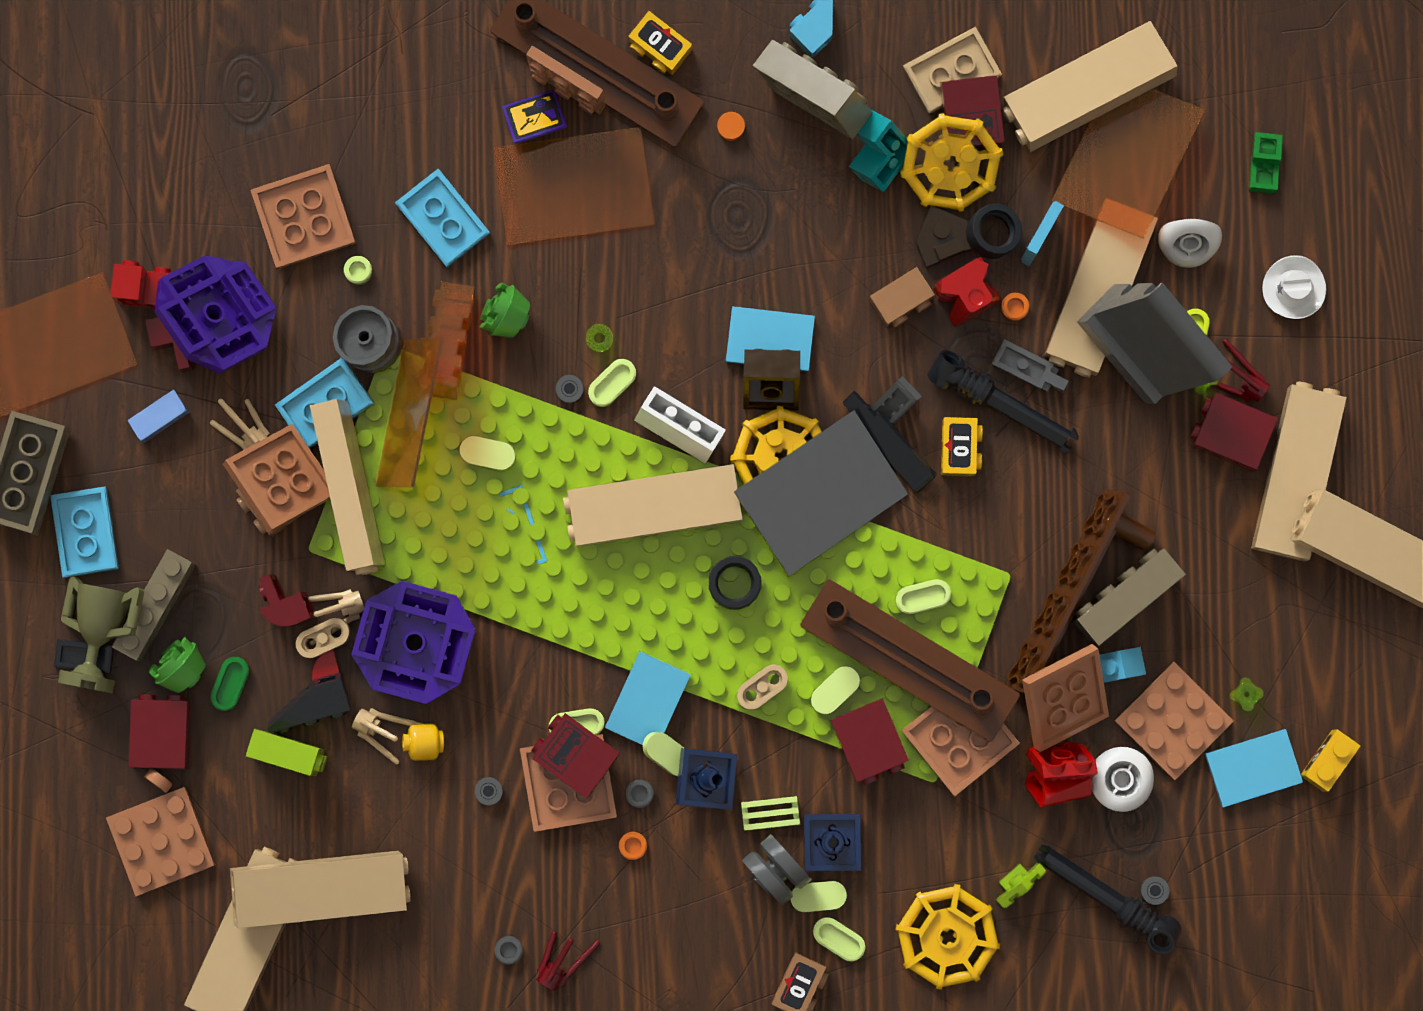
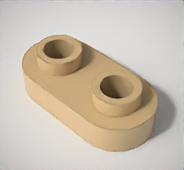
(324, 638)
(762, 687)

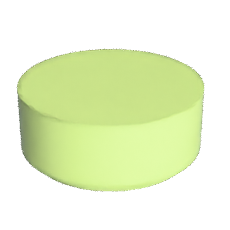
(358, 270)

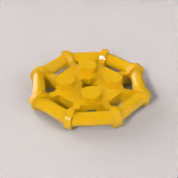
(958, 176)
(772, 442)
(945, 920)

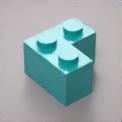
(882, 153)

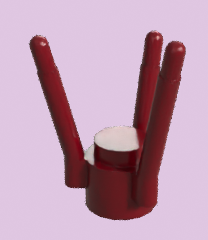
(1253, 385)
(552, 974)

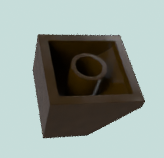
(771, 379)

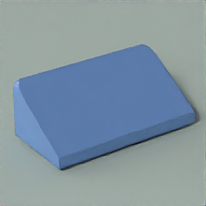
(158, 416)

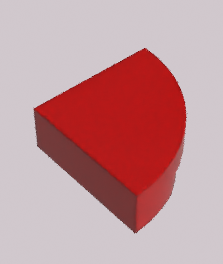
(325, 665)

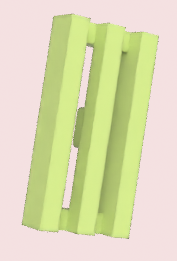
(794, 810)

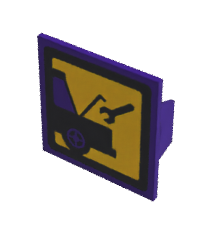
(534, 116)

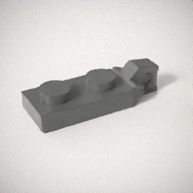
(1028, 367)

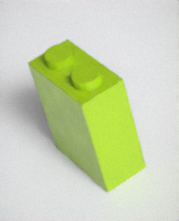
(286, 753)

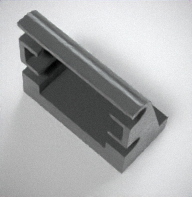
(1152, 341)

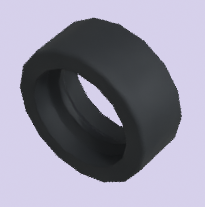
(1011, 221)
(750, 597)

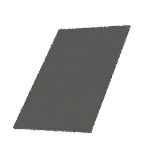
(821, 493)

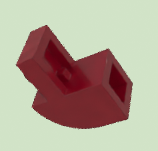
(161, 339)
(281, 610)

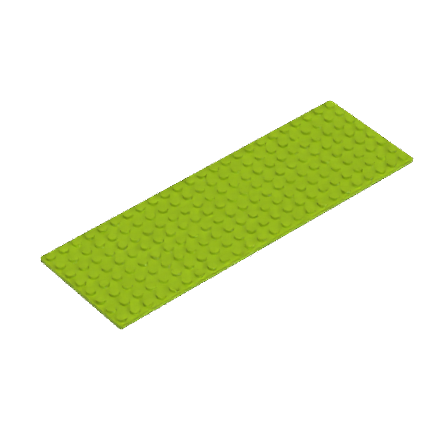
(643, 590)

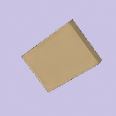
(954, 60)

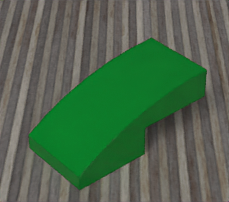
(1265, 163)

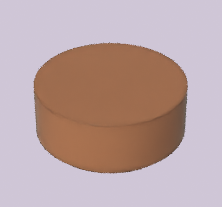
(158, 780)

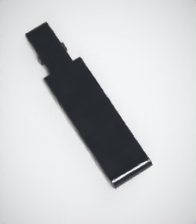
(892, 444)

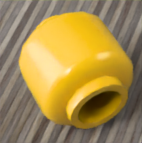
(423, 742)

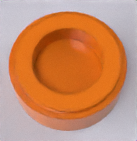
(731, 126)
(1015, 306)
(633, 845)

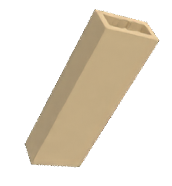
(1089, 86)
(1108, 260)
(1297, 466)
(347, 486)
(653, 506)
(1362, 544)
(319, 889)
(235, 958)

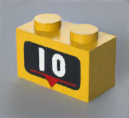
(659, 43)
(960, 447)
(1330, 760)

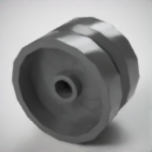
(367, 339)
(776, 870)

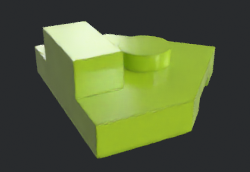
(1018, 883)

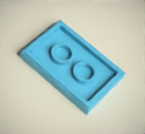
(442, 218)
(1041, 233)
(769, 331)
(333, 383)
(84, 532)
(647, 698)
(1253, 768)

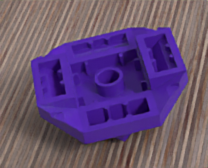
(228, 294)
(383, 642)

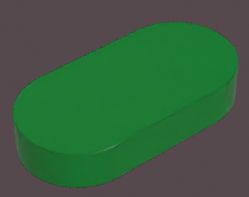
(230, 683)

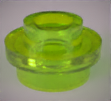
(596, 329)

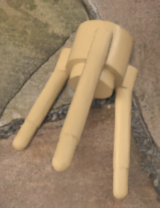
(251, 435)
(350, 604)
(367, 723)

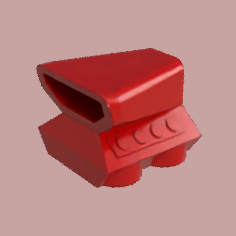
(968, 291)
(1060, 773)

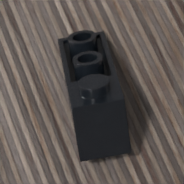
(317, 700)

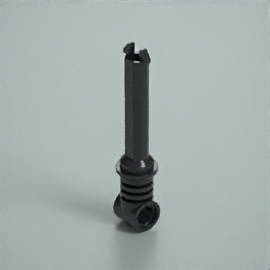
(949, 371)
(1127, 910)

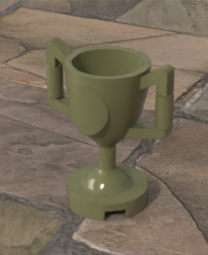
(99, 619)

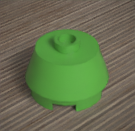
(505, 312)
(179, 666)

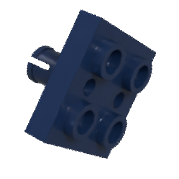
(717, 779)
(832, 842)

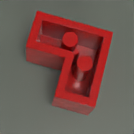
(135, 285)

